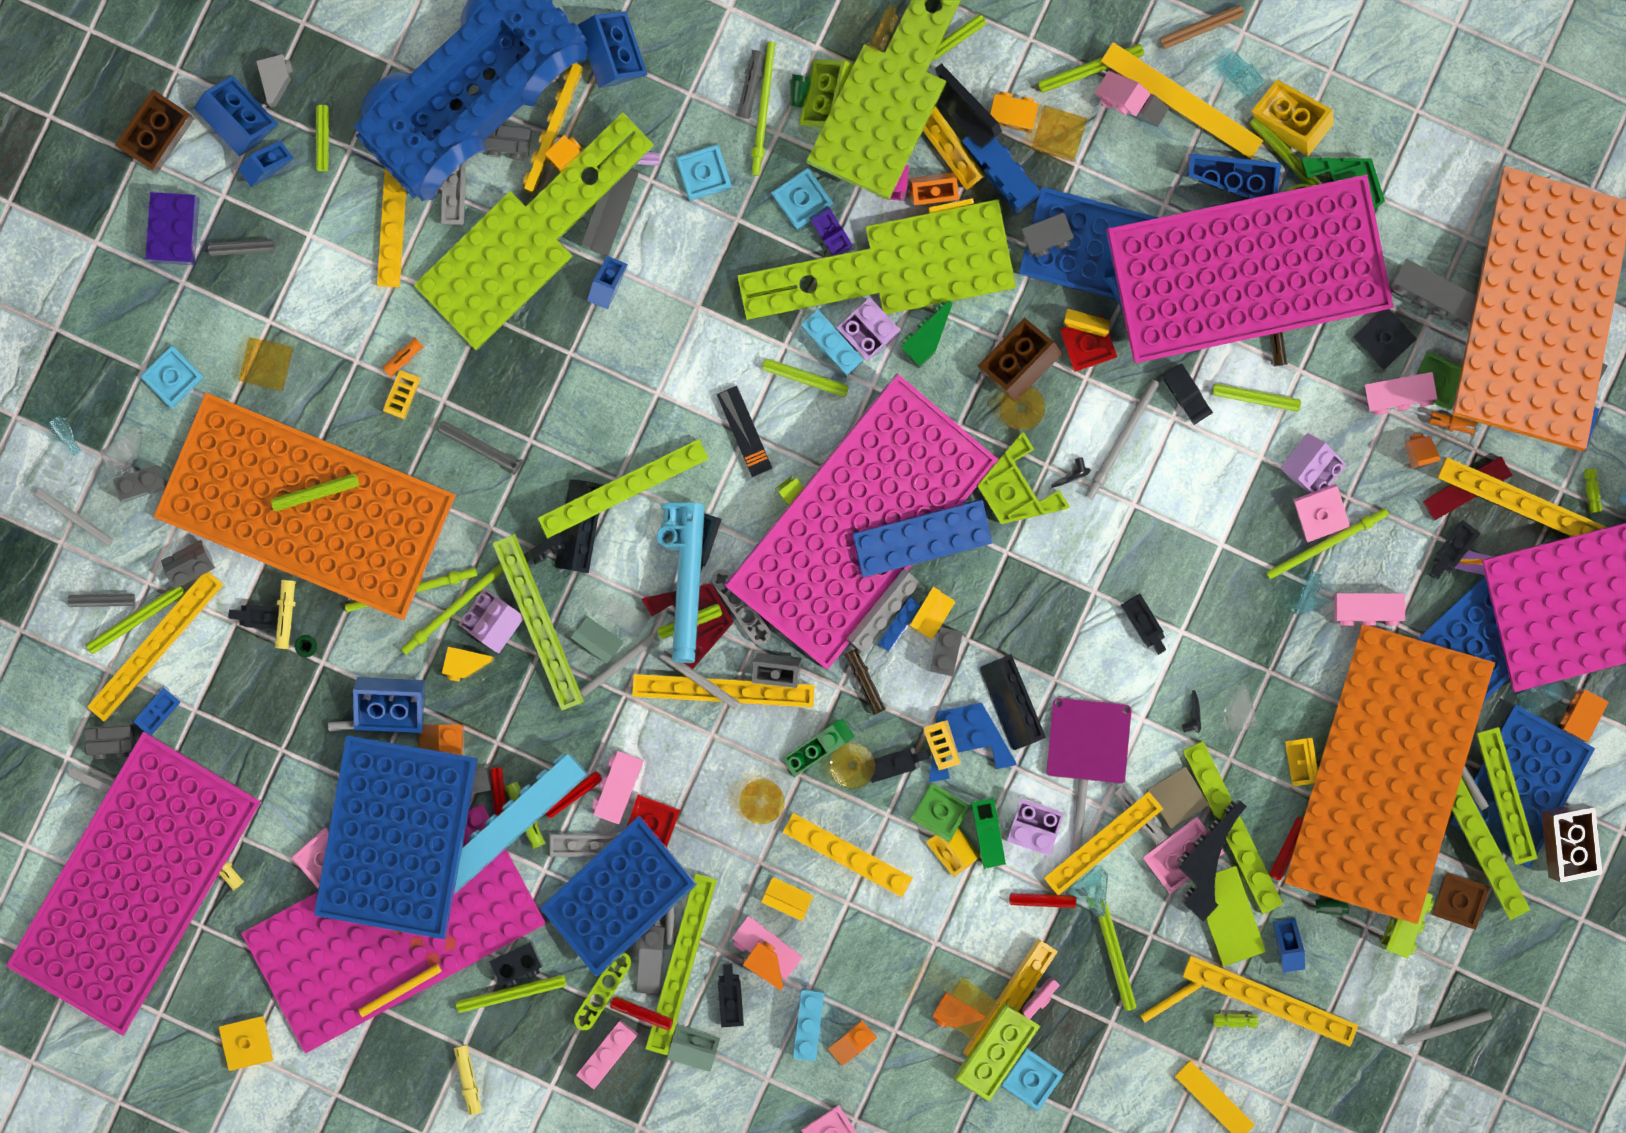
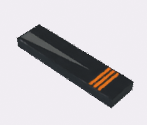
(744, 431)

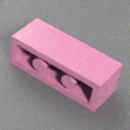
(1401, 393)
(1369, 608)
(617, 787)
(751, 932)
(607, 1054)

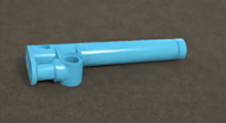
(686, 525)

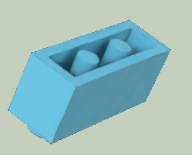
(832, 343)
(808, 1024)

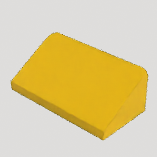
(1086, 322)

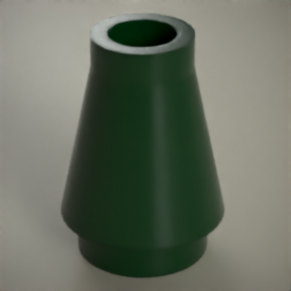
(798, 89)
(300, 646)
(1331, 907)

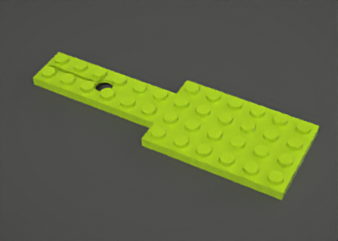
(885, 104)
(518, 246)
(908, 263)

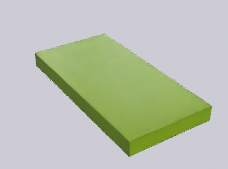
(1233, 921)
(996, 1052)

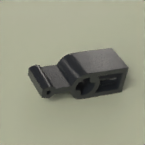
(1187, 394)

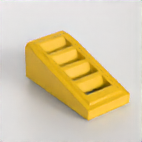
(394, 391)
(944, 725)

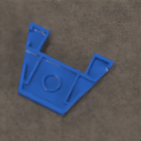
(971, 730)

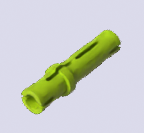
(533, 833)

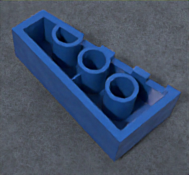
(1004, 173)

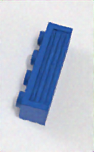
(899, 624)

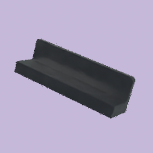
(966, 110)
(578, 551)
(1012, 702)

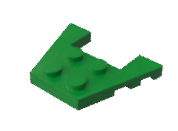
(1344, 169)

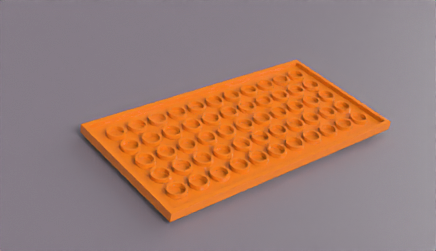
(1543, 309)
(355, 542)
(1389, 773)

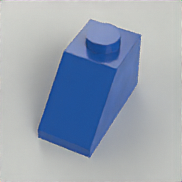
(265, 163)
(607, 282)
(1289, 945)

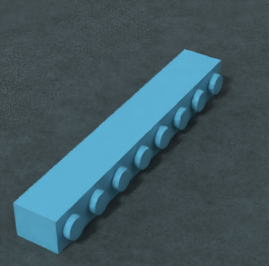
(518, 817)

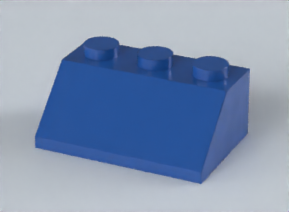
(612, 49)
(235, 115)
(389, 704)

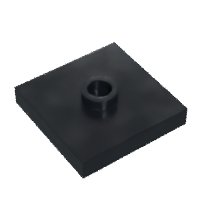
(1385, 338)

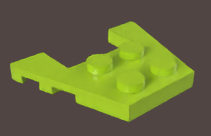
(1009, 492)

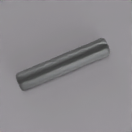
(241, 247)
(101, 600)

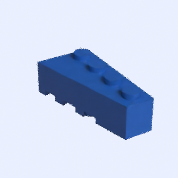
(1237, 176)

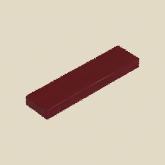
(1453, 496)

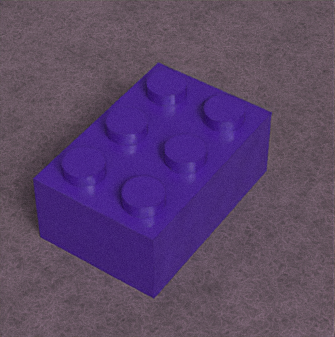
(172, 228)

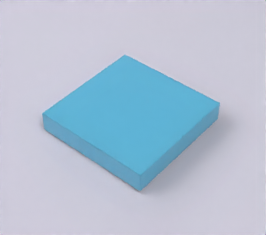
(703, 172)
(801, 198)
(172, 376)
(1032, 1079)

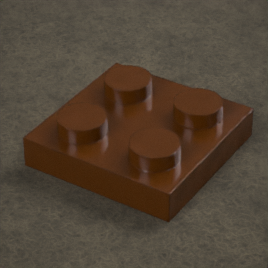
(1460, 900)

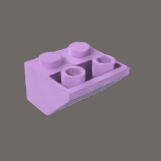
(868, 329)
(1313, 464)
(491, 620)
(1035, 827)

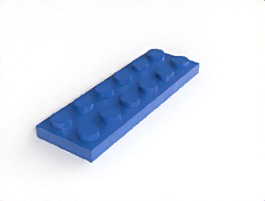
(921, 538)

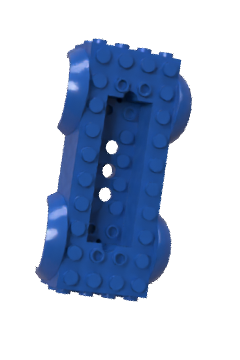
(410, 116)

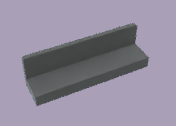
(608, 215)

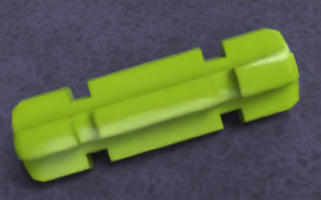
(1593, 490)
(1235, 1020)

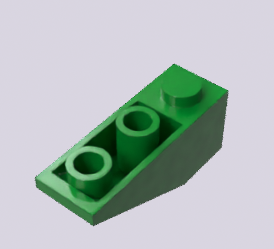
(926, 340)
(818, 747)
(988, 832)

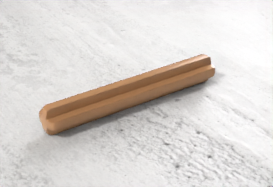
(1202, 27)

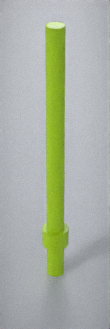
(758, 151)
(1365, 523)
(453, 578)
(420, 636)

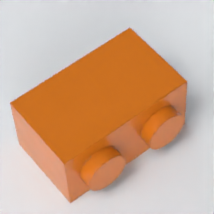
(933, 188)
(1583, 714)

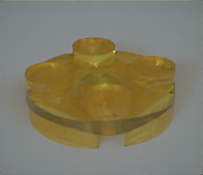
(1023, 420)
(751, 808)

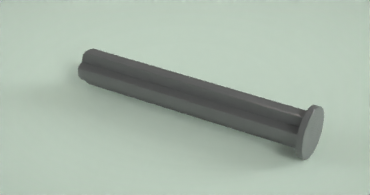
(480, 447)

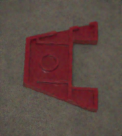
(708, 632)

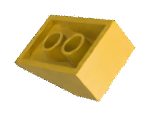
(1294, 117)

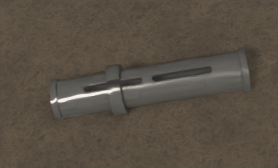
(748, 93)

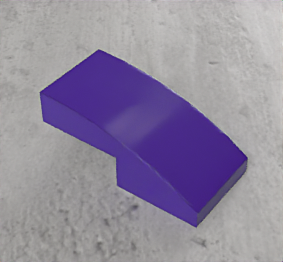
(831, 232)

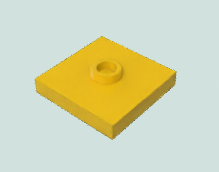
(246, 1043)

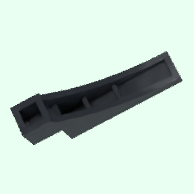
(1202, 862)

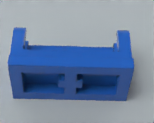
(156, 710)

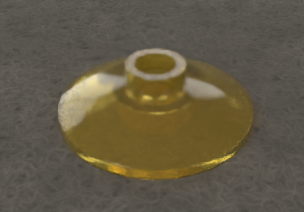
(844, 774)

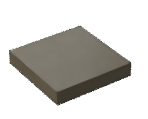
(1178, 797)

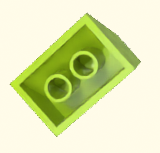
(826, 81)
(1401, 935)

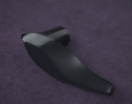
(1074, 475)
(1195, 713)

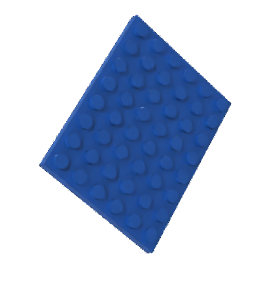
(396, 837)

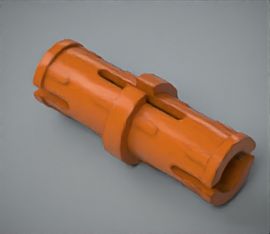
(400, 358)
(1452, 422)

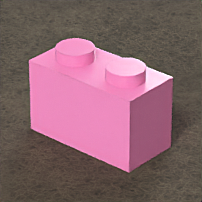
(1122, 94)

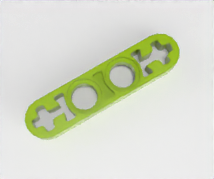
(605, 992)

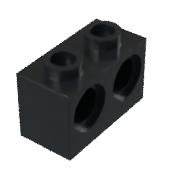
(514, 959)

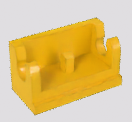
(1301, 761)

